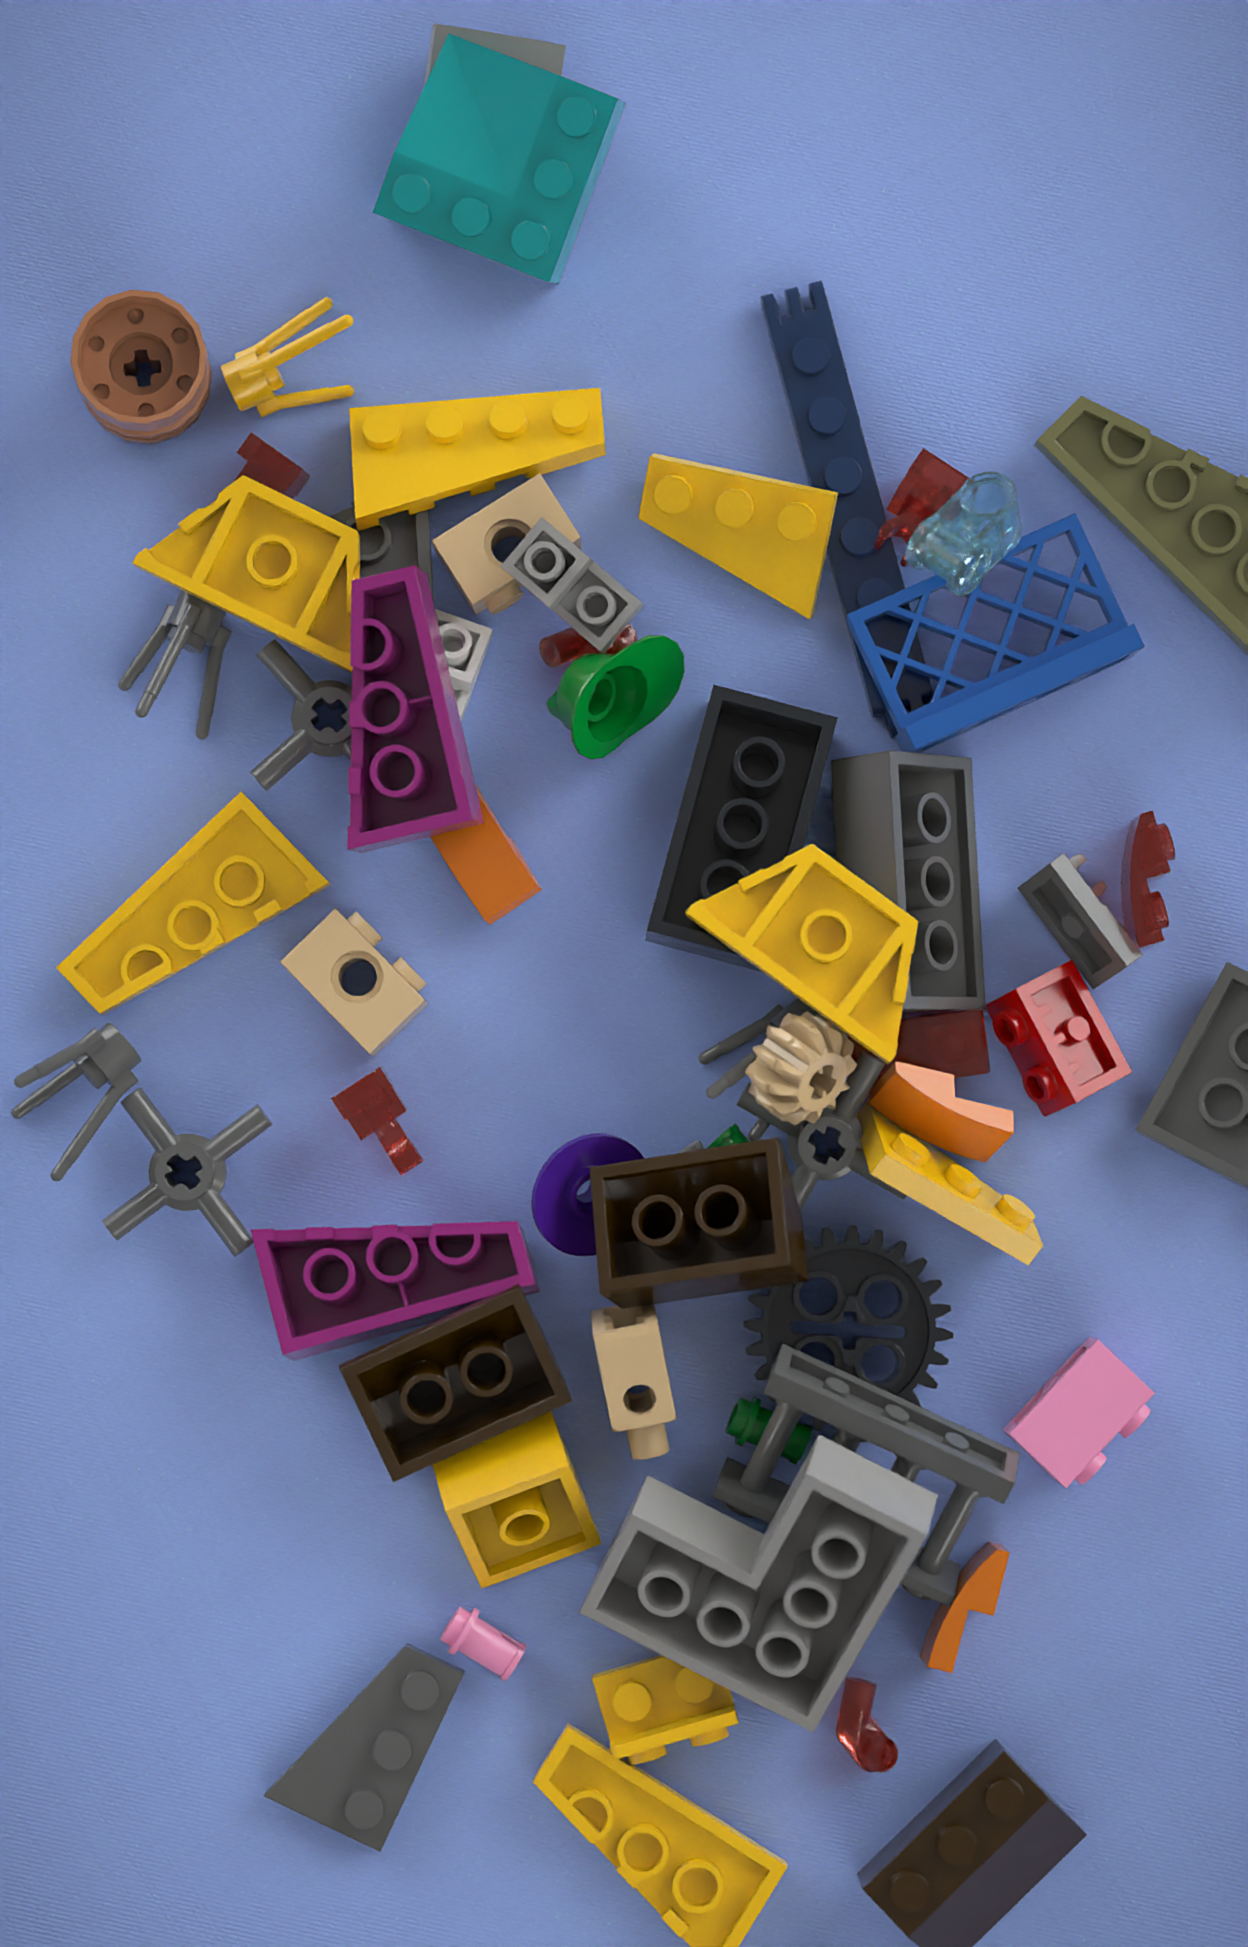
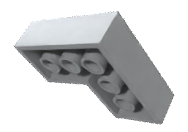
(771, 1609)

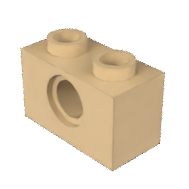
(469, 545)
(320, 965)

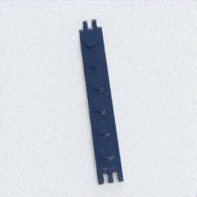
(840, 462)

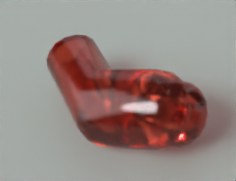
(570, 645)

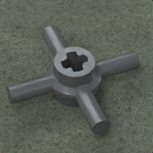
(308, 698)
(849, 1132)
(185, 1196)

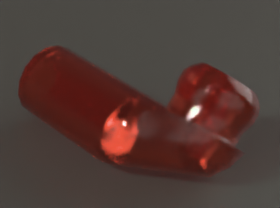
(859, 1732)

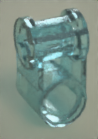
(968, 532)

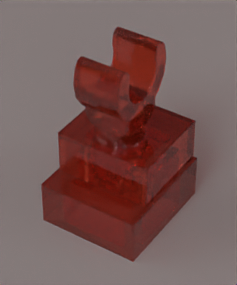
(271, 467)
(919, 496)
(373, 1107)

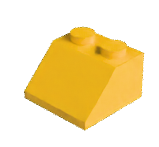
(516, 1501)

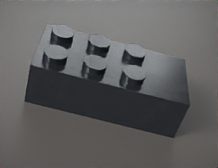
(740, 809)

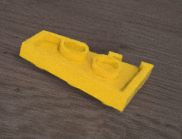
(745, 523)
(946, 1186)

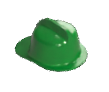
(616, 695)

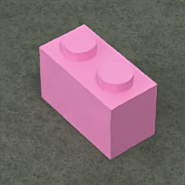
(1080, 1413)

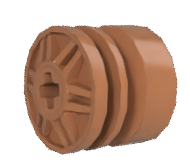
(136, 330)

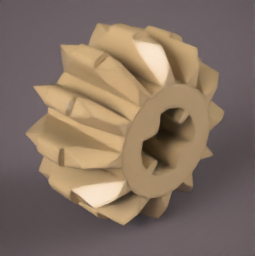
(801, 1068)

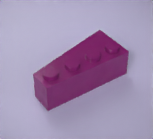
(406, 736)
(377, 1280)

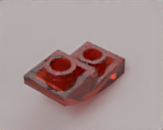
(1145, 859)
(940, 1042)

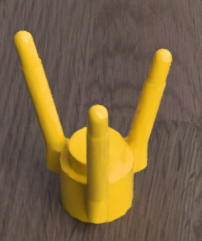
(255, 372)

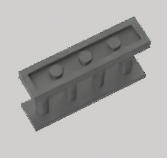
(873, 1415)

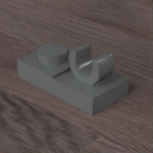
(1079, 920)

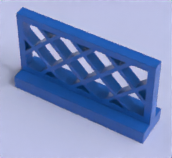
(1017, 685)

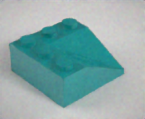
(500, 158)

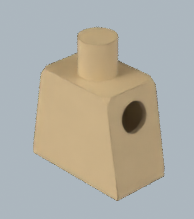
(632, 1355)

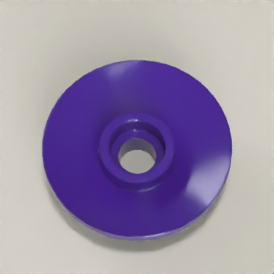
(557, 1210)

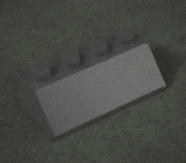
(912, 837)

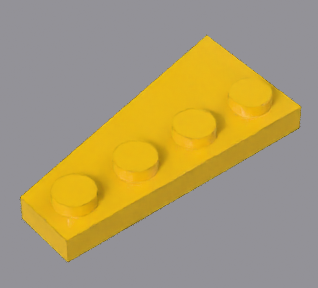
(447, 447)
(201, 899)
(676, 1854)

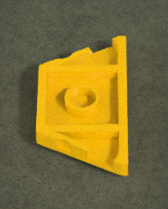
(267, 566)
(822, 941)

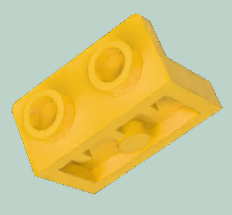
(658, 1705)

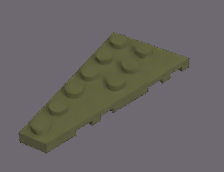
(1166, 502)

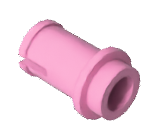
(482, 1642)

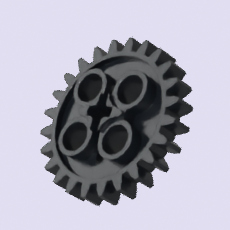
(851, 1270)

